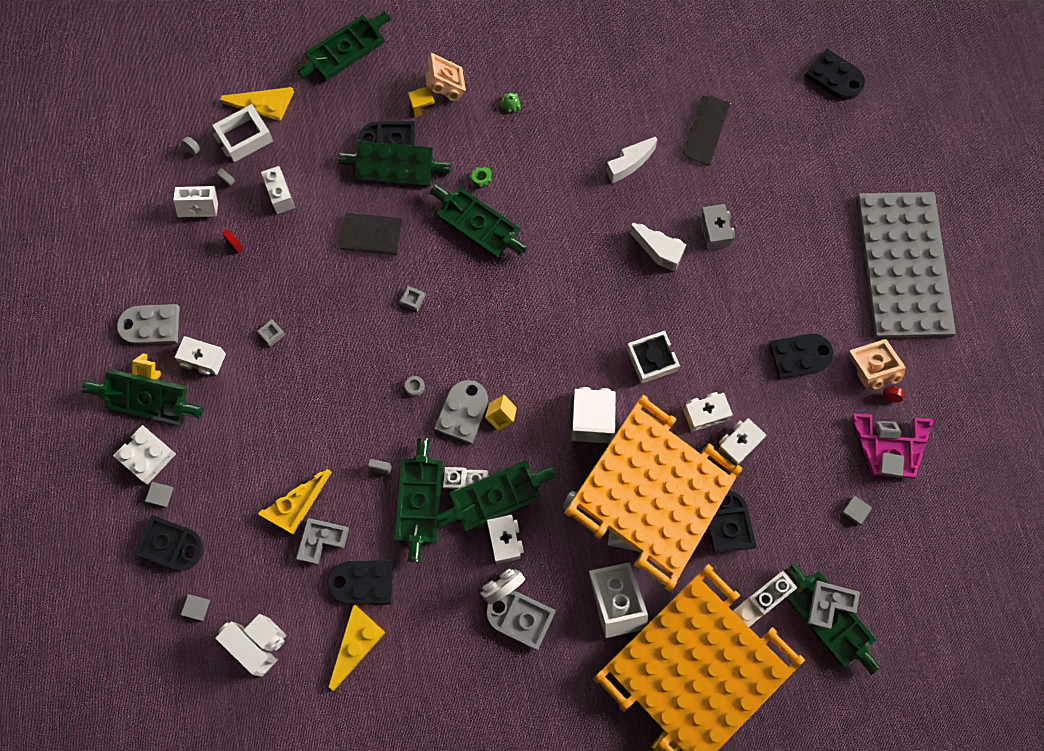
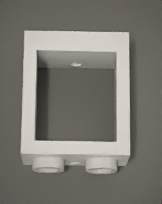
(249, 145)
(245, 649)

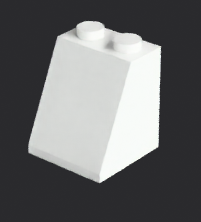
(593, 415)

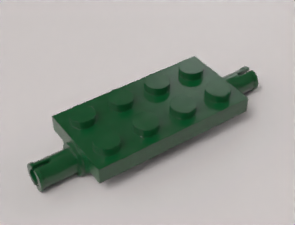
(344, 47)
(394, 163)
(478, 222)
(144, 397)
(495, 495)
(418, 500)
(847, 637)

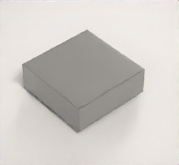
(412, 298)
(271, 333)
(887, 429)
(891, 465)
(380, 467)
(159, 494)
(857, 510)
(195, 607)

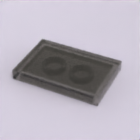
(371, 233)

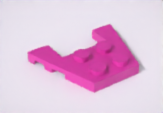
(910, 448)

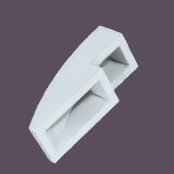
(630, 159)

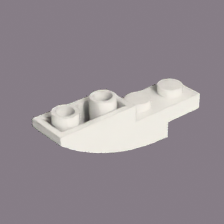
(765, 599)

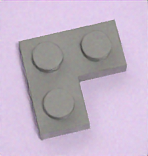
(316, 535)
(827, 599)

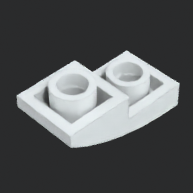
(459, 477)

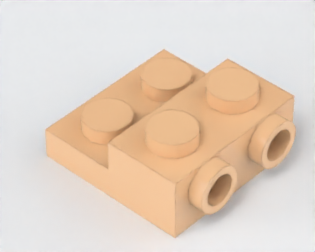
(445, 77)
(877, 364)

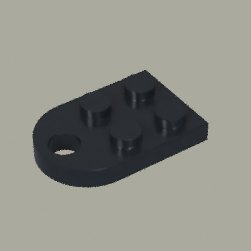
(836, 75)
(390, 132)
(799, 355)
(732, 527)
(167, 544)
(365, 582)

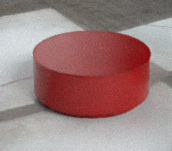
(893, 394)

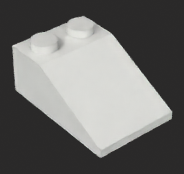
(618, 600)

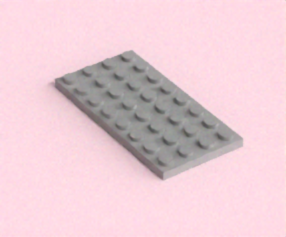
(905, 265)

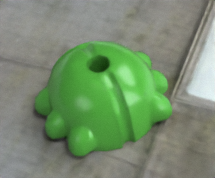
(510, 105)
(481, 176)

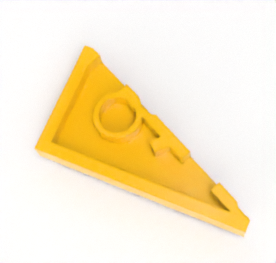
(266, 103)
(292, 508)
(358, 640)

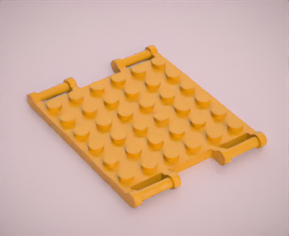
(654, 492)
(699, 668)

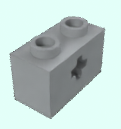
(717, 226)

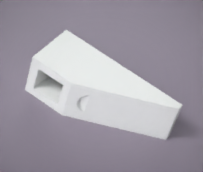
(662, 249)

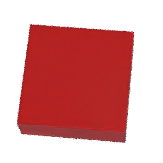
(232, 241)

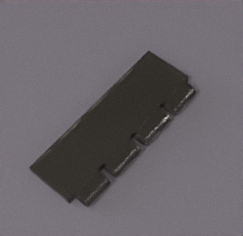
(706, 129)

